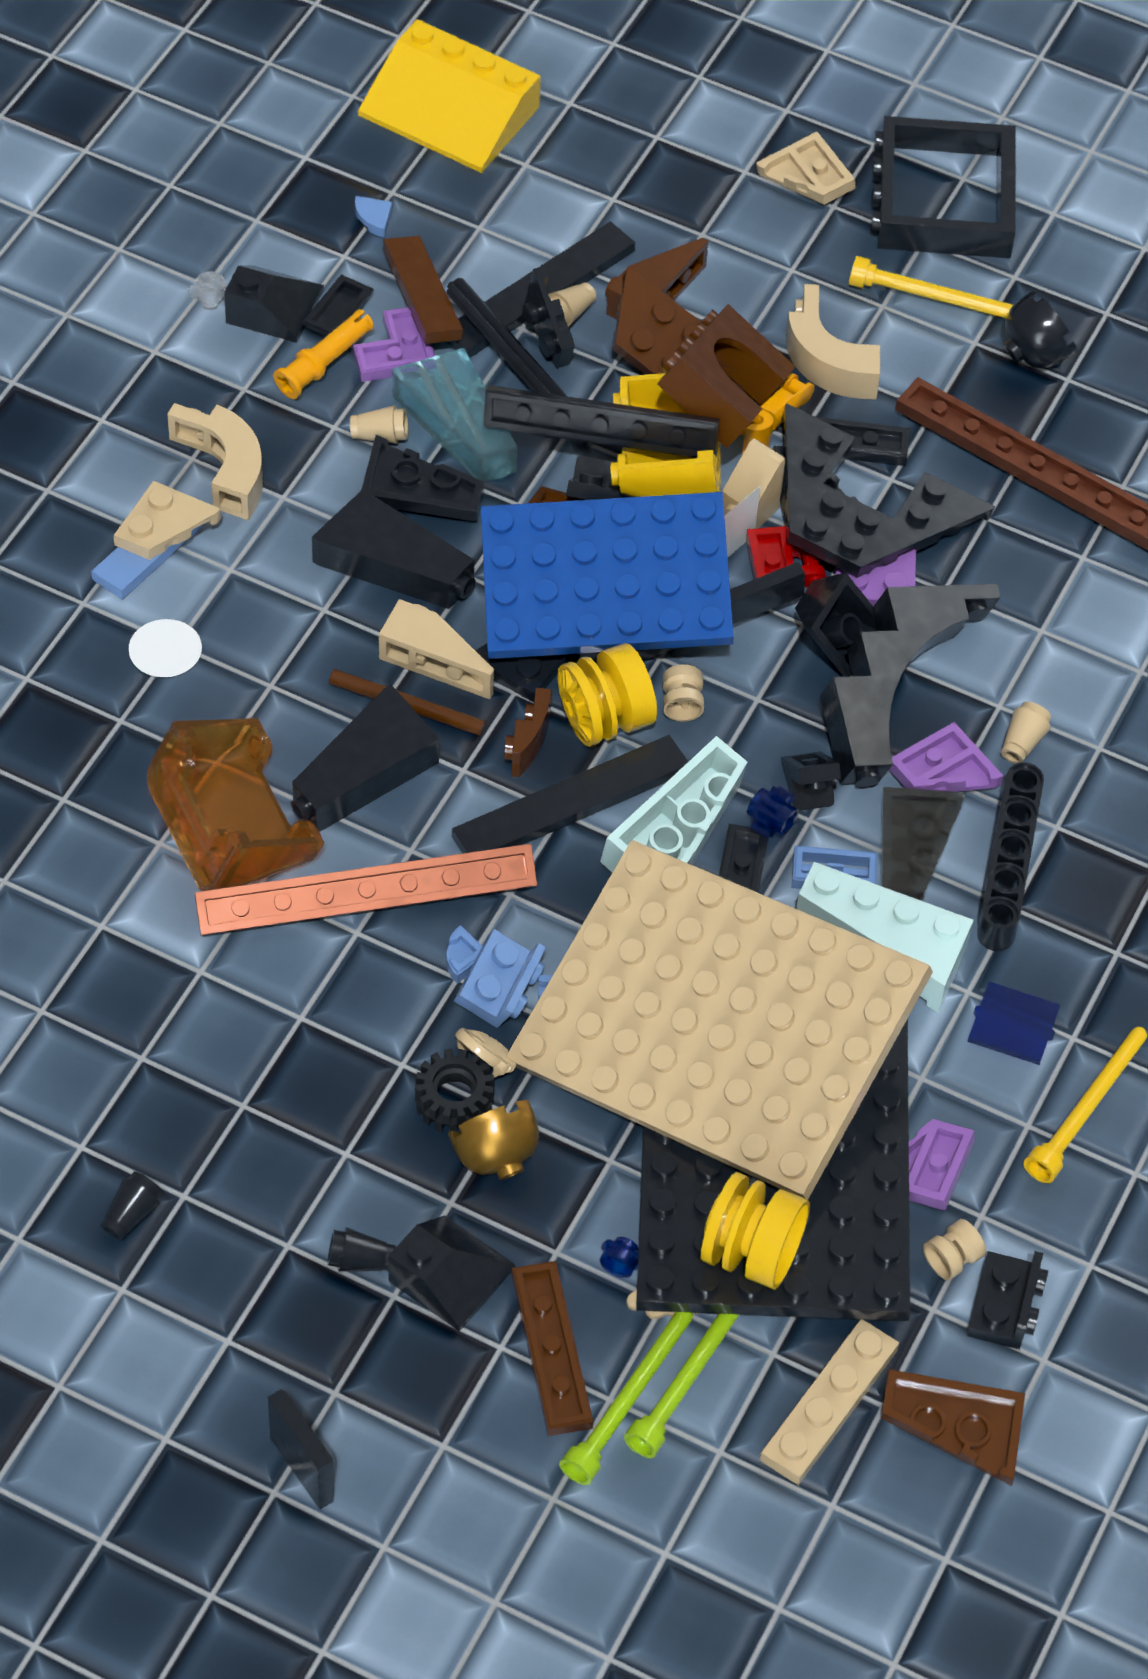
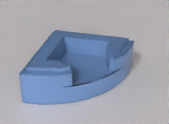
(373, 214)
(461, 953)

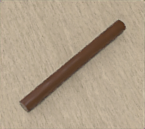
(420, 706)

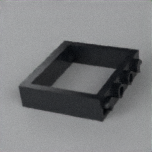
(945, 235)

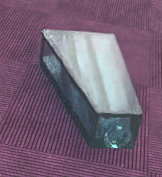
(449, 404)

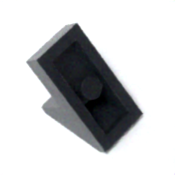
(810, 779)

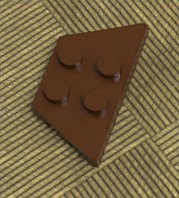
(649, 324)

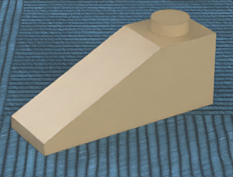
(431, 647)

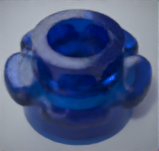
(619, 1257)

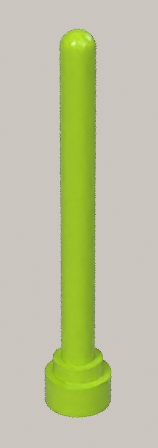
(647, 1433)
(583, 1460)

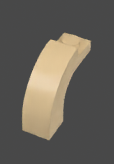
(825, 360)
(231, 441)

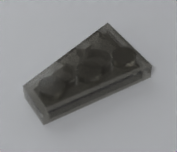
(915, 836)

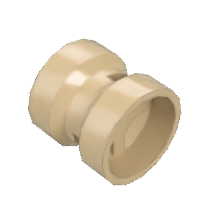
(683, 693)
(954, 1249)

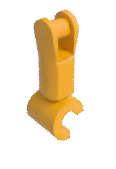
(770, 417)

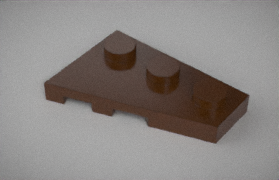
(959, 1418)

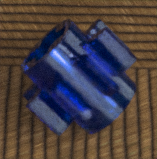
(772, 811)

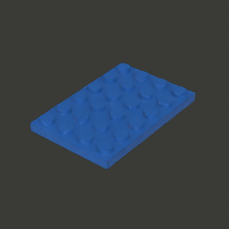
(606, 575)

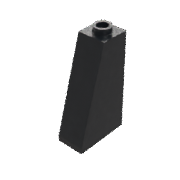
(393, 552)
(365, 761)

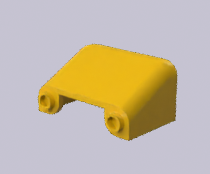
(656, 473)

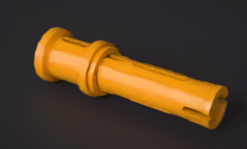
(312, 363)

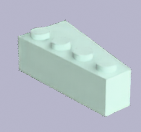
(684, 809)
(891, 920)

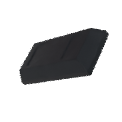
(337, 305)

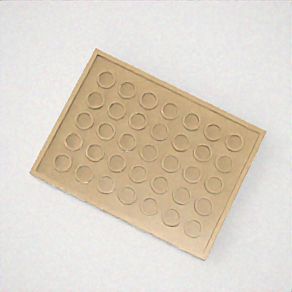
(720, 1018)

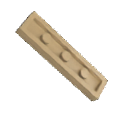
(829, 1402)

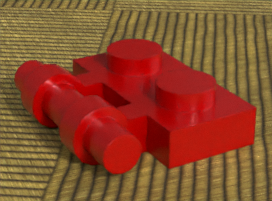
(771, 552)

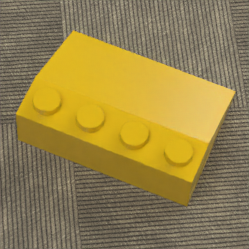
(451, 96)

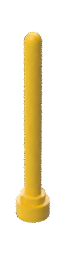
(866, 274)
(1046, 1160)

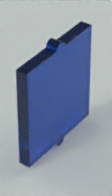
(1014, 1023)

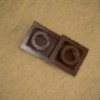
(529, 733)

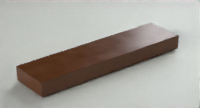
(422, 289)
(552, 1348)

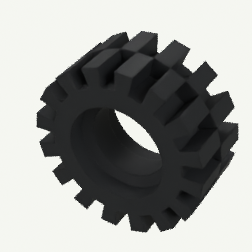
(447, 1070)

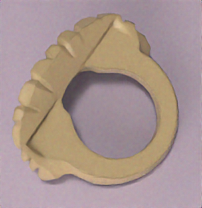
(487, 1049)

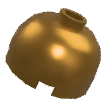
(497, 1140)

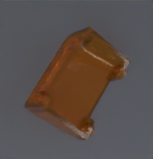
(221, 805)

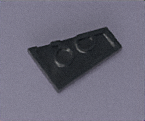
(419, 486)

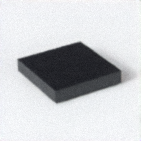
(301, 1448)

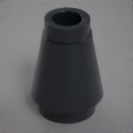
(131, 1205)
(358, 1252)

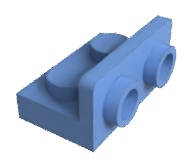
(499, 979)

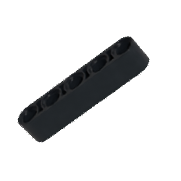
(1005, 870)

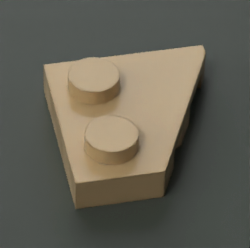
(808, 169)
(162, 520)

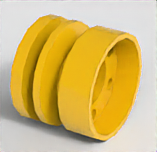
(607, 694)
(746, 1227)

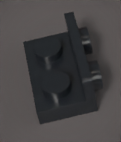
(593, 480)
(1005, 1299)

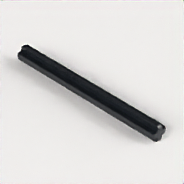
(502, 339)

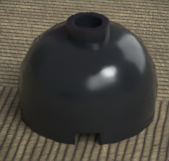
(1036, 333)

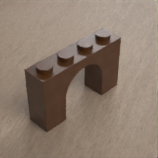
(718, 348)

